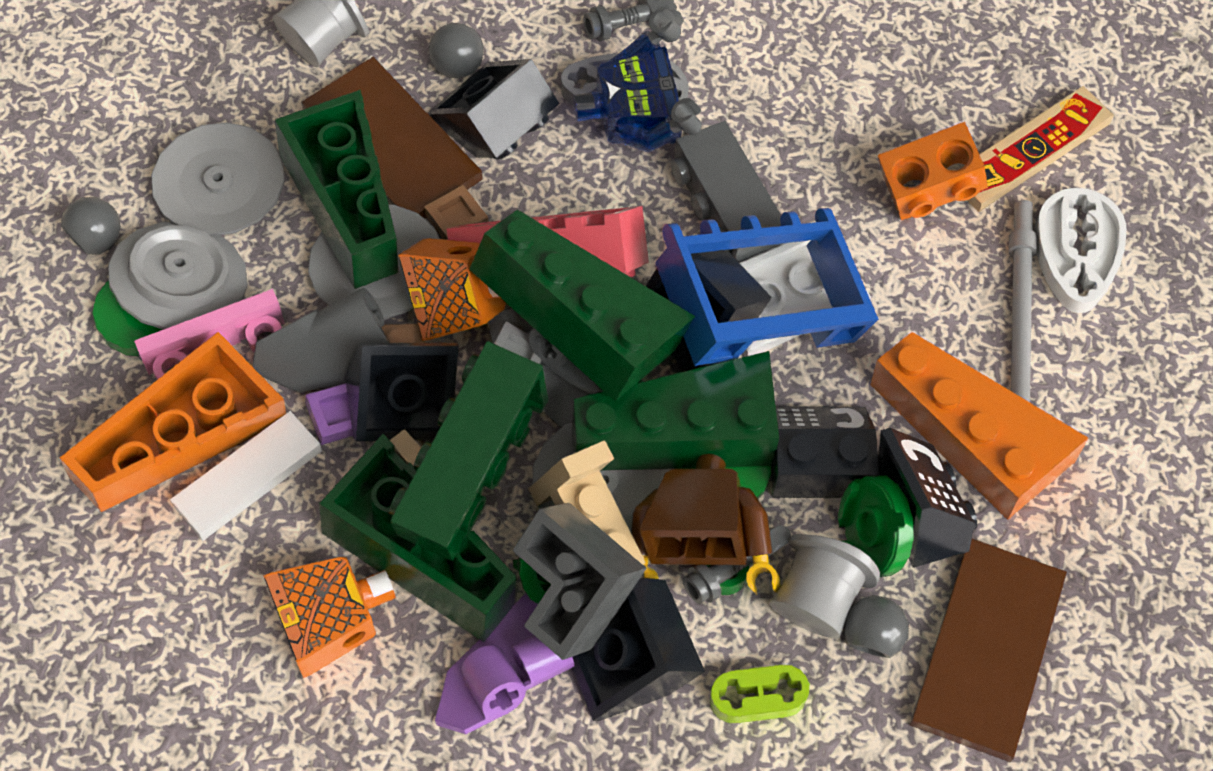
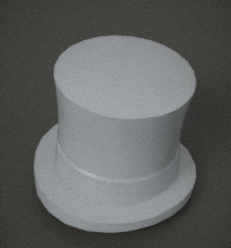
(319, 26)
(823, 583)

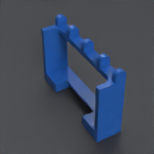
(721, 342)

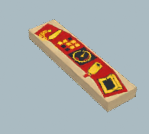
(1040, 144)

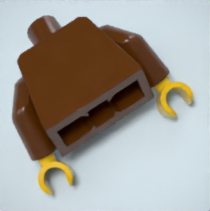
(704, 520)

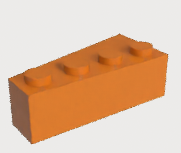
(174, 424)
(976, 424)

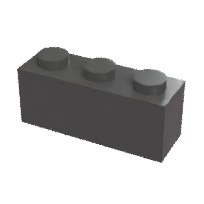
(723, 183)

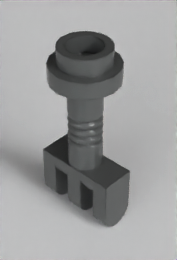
(599, 22)
(704, 582)

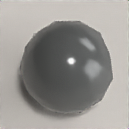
(456, 50)
(91, 224)
(876, 626)

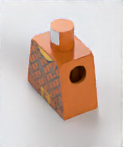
(444, 290)
(326, 609)

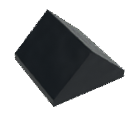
(400, 388)

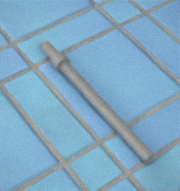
(1022, 248)

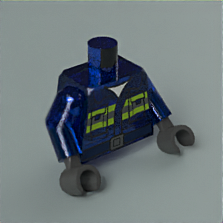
(639, 92)

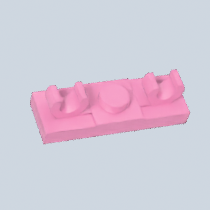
(234, 322)

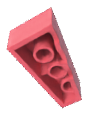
(609, 234)

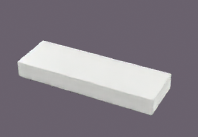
(246, 475)

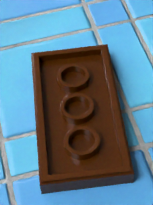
(412, 150)
(989, 650)

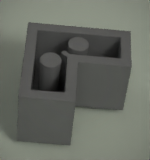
(586, 575)

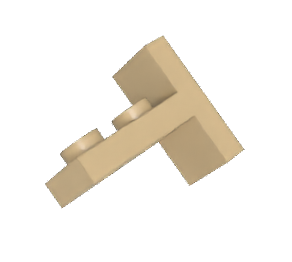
(579, 482)

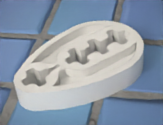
(1103, 245)

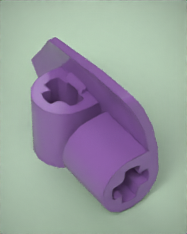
(497, 673)

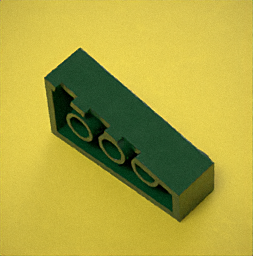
(340, 179)
(580, 303)
(681, 416)
(469, 450)
(470, 590)

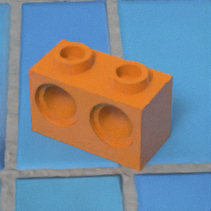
(928, 162)

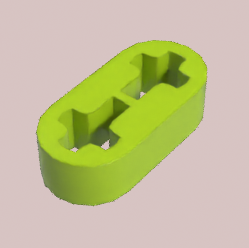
(759, 681)

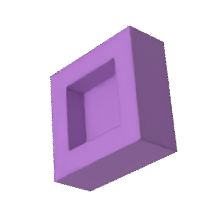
(330, 413)

